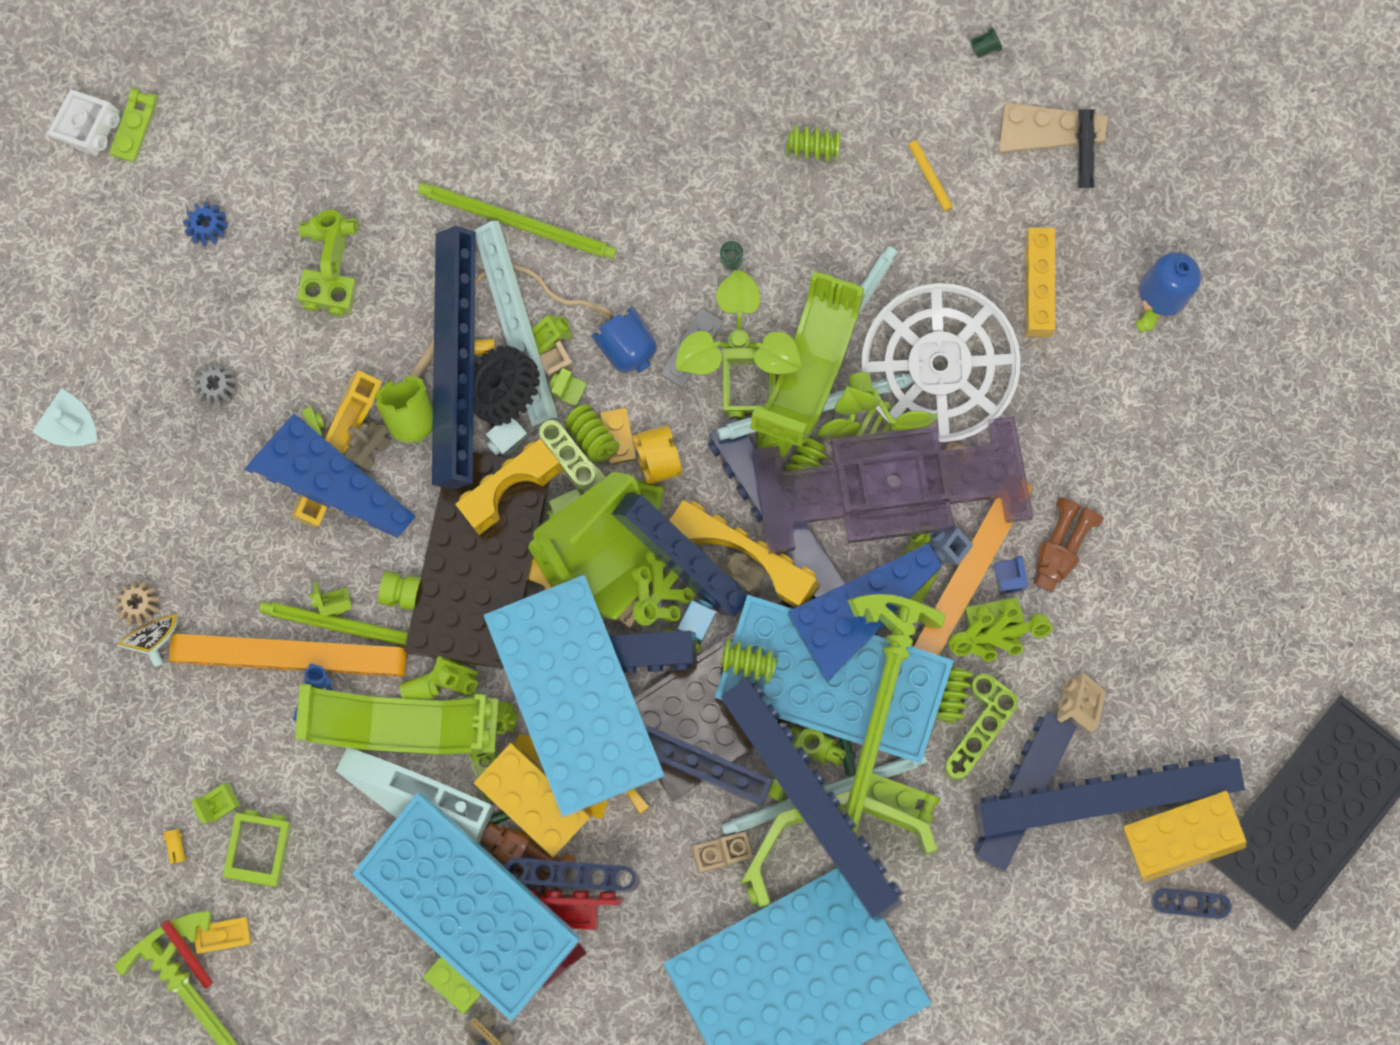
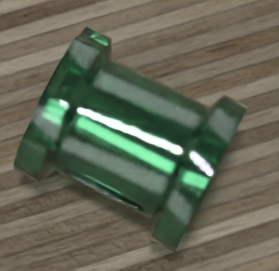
(731, 246)

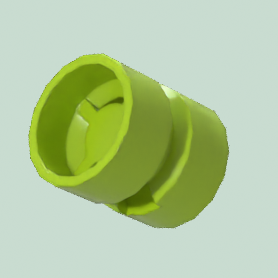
(398, 590)

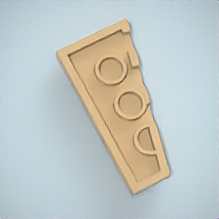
(1041, 127)

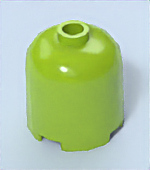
(406, 409)

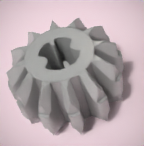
(207, 392)

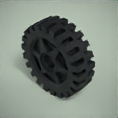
(504, 385)

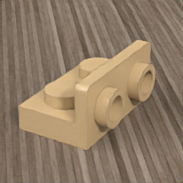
(1082, 701)

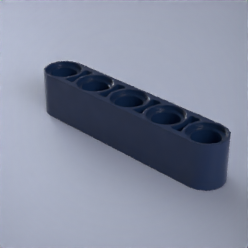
(584, 879)

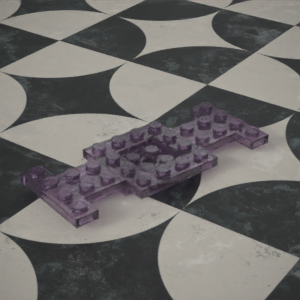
(859, 484)

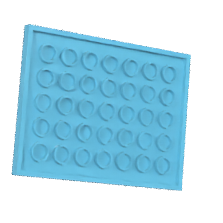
(799, 974)

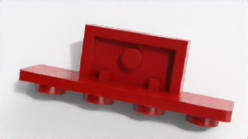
(579, 909)

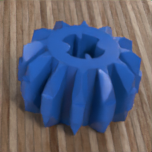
(196, 229)

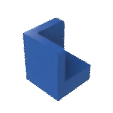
(1011, 576)

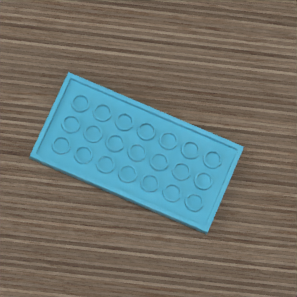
(573, 696)
(847, 700)
(466, 906)

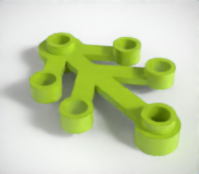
(645, 609)
(968, 642)

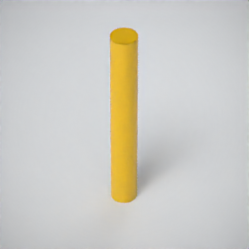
(930, 175)

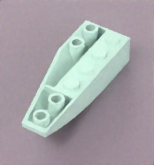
(395, 787)

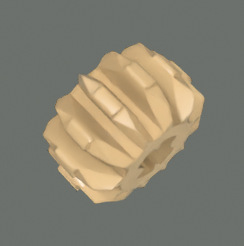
(145, 595)

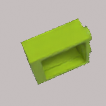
(739, 356)
(252, 816)

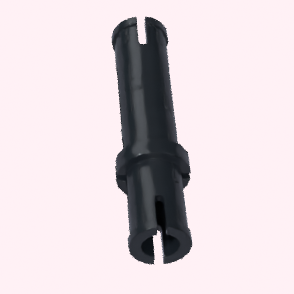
(1086, 148)

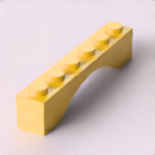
(350, 412)
(791, 583)

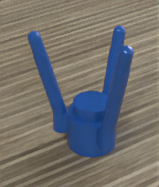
(316, 677)

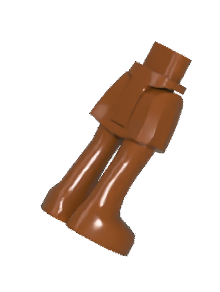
(1055, 561)
(514, 843)

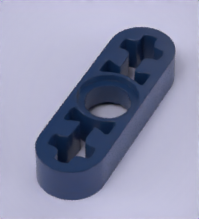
(1211, 898)

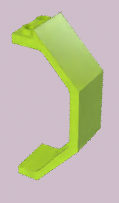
(822, 346)
(396, 723)
(757, 891)

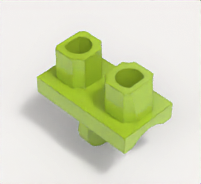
(454, 676)

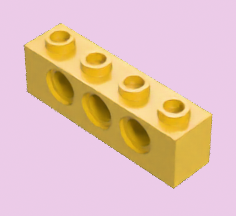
(1040, 282)

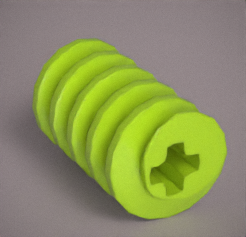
(813, 143)
(591, 434)
(807, 455)
(748, 661)
(952, 696)

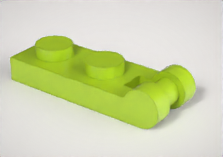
(133, 126)
(901, 797)

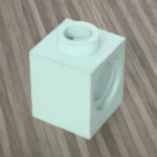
(506, 438)

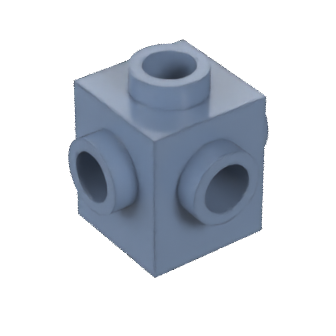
(950, 546)

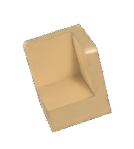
(555, 360)

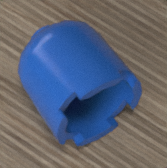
(1170, 283)
(626, 342)

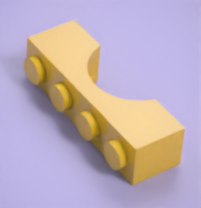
(532, 465)

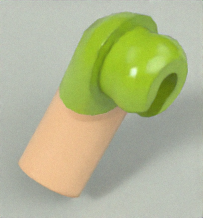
(1148, 320)

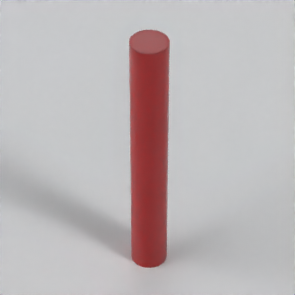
(186, 953)

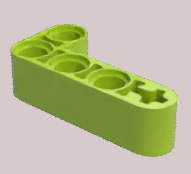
(977, 731)

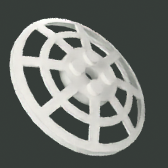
(953, 349)

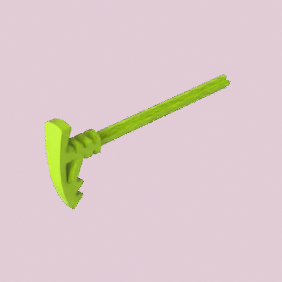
(901, 626)
(178, 982)

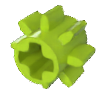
(506, 718)

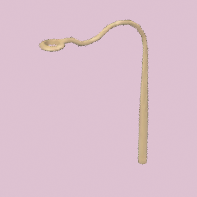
(602, 311)

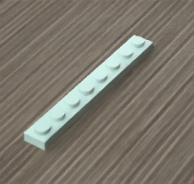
(513, 313)

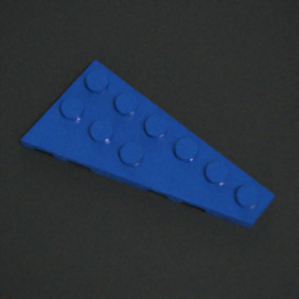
(323, 474)
(829, 624)

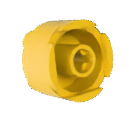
(657, 454)

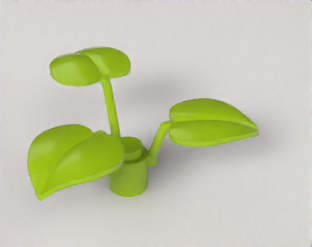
(738, 295)
(863, 397)

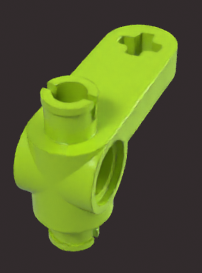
(333, 231)
(823, 754)

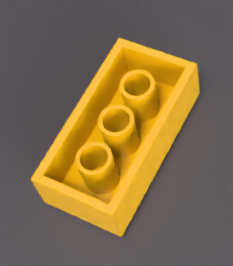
(526, 797)
(1184, 837)

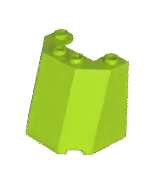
(594, 544)

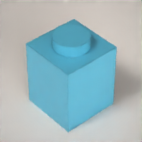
(698, 619)

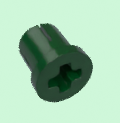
(986, 43)

